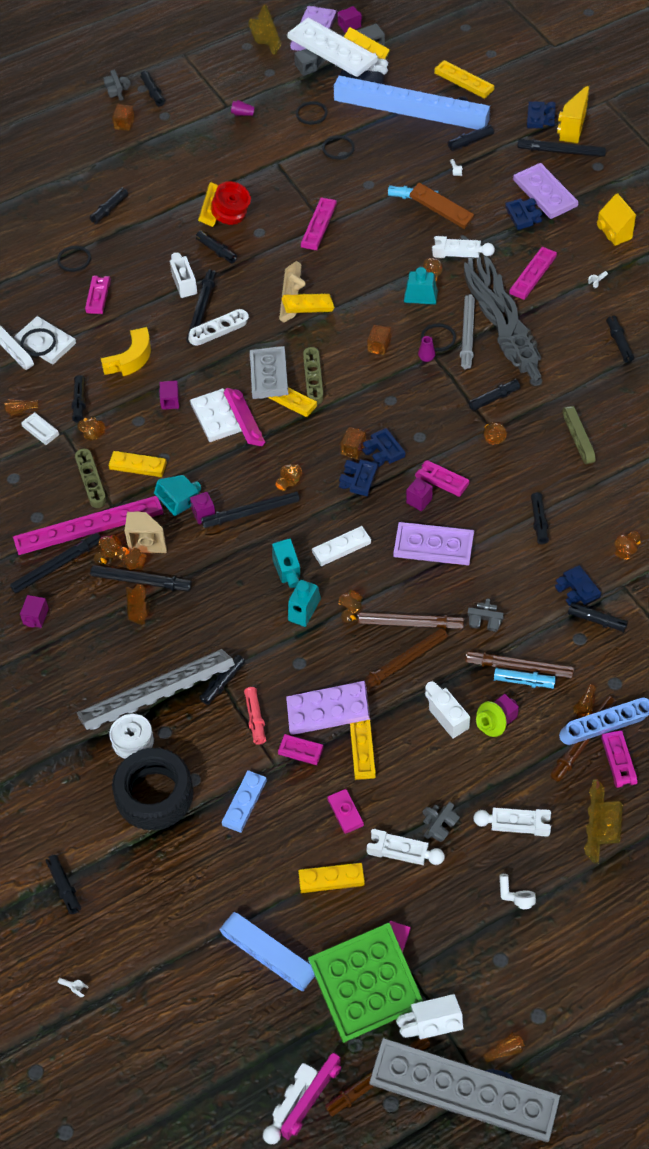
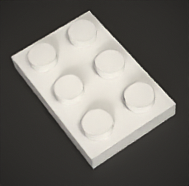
(42, 341)
(215, 415)

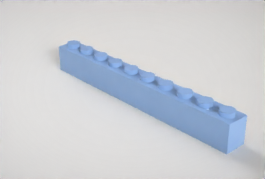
(411, 103)

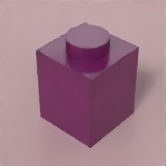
(349, 18)
(169, 395)
(419, 494)
(202, 506)
(34, 611)
(509, 708)

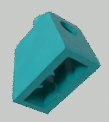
(421, 287)
(176, 493)
(286, 562)
(305, 597)

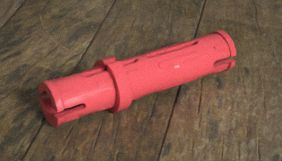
(256, 722)

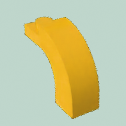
(133, 358)

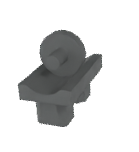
(116, 85)
(493, 618)
(446, 815)

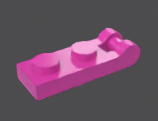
(97, 294)
(442, 478)
(619, 758)

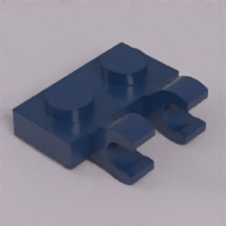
(536, 114)
(520, 214)
(386, 444)
(363, 477)
(581, 584)

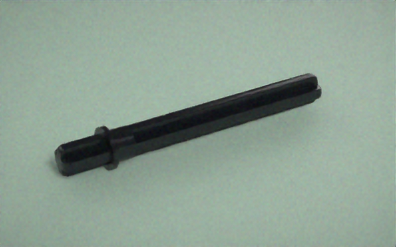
(561, 147)
(207, 285)
(249, 509)
(55, 563)
(141, 578)

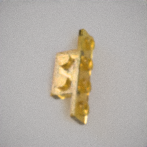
(265, 31)
(604, 821)

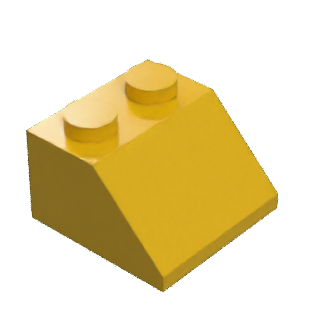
(617, 220)

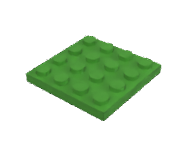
(365, 982)

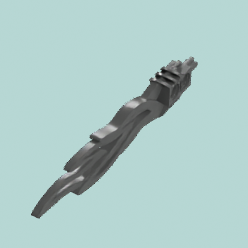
(513, 337)

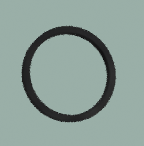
(311, 103)
(338, 137)
(73, 269)
(443, 326)
(38, 330)

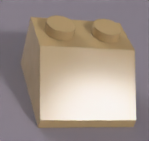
(144, 533)

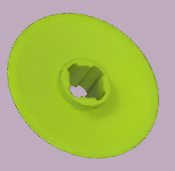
(491, 719)

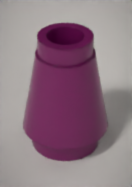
(242, 109)
(426, 350)

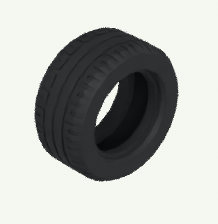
(145, 763)

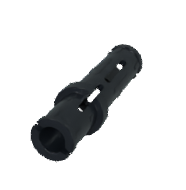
(154, 91)
(465, 139)
(104, 209)
(219, 249)
(617, 333)
(79, 383)
(497, 393)
(542, 534)
(606, 620)
(217, 686)
(65, 889)

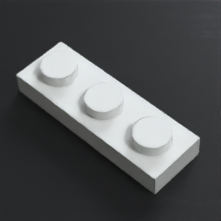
(341, 546)

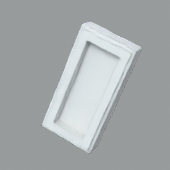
(40, 428)

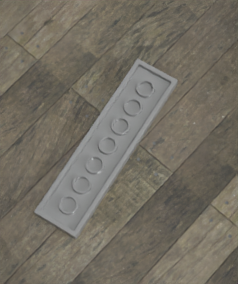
(150, 691)
(465, 1090)

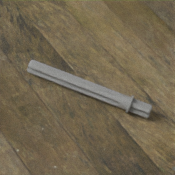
(467, 338)

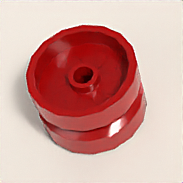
(230, 203)

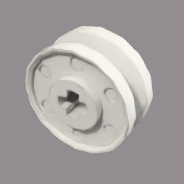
(131, 734)

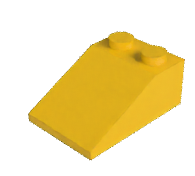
(573, 117)

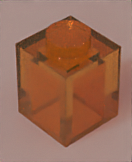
(123, 117)
(379, 339)
(353, 442)

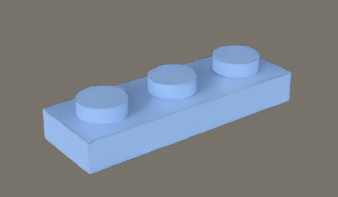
(244, 801)

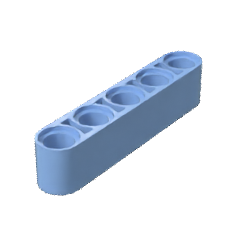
(598, 724)
(267, 951)

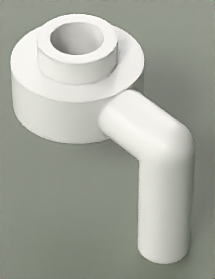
(523, 899)

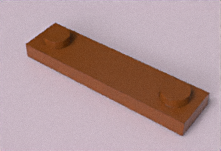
(441, 205)

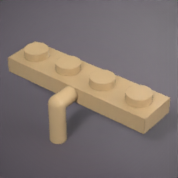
(291, 286)

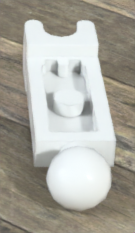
(460, 248)
(516, 820)
(403, 849)
(303, 1079)

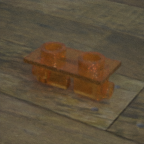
(135, 604)

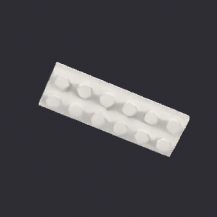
(332, 47)

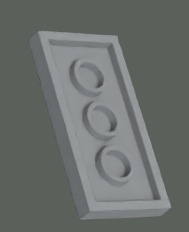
(268, 372)

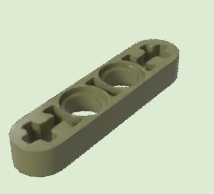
(313, 375)
(579, 434)
(89, 478)

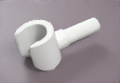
(457, 170)
(594, 278)
(75, 986)

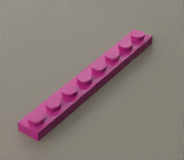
(84, 525)

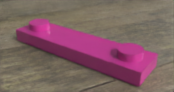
(318, 223)
(533, 273)
(244, 417)
(293, 1123)

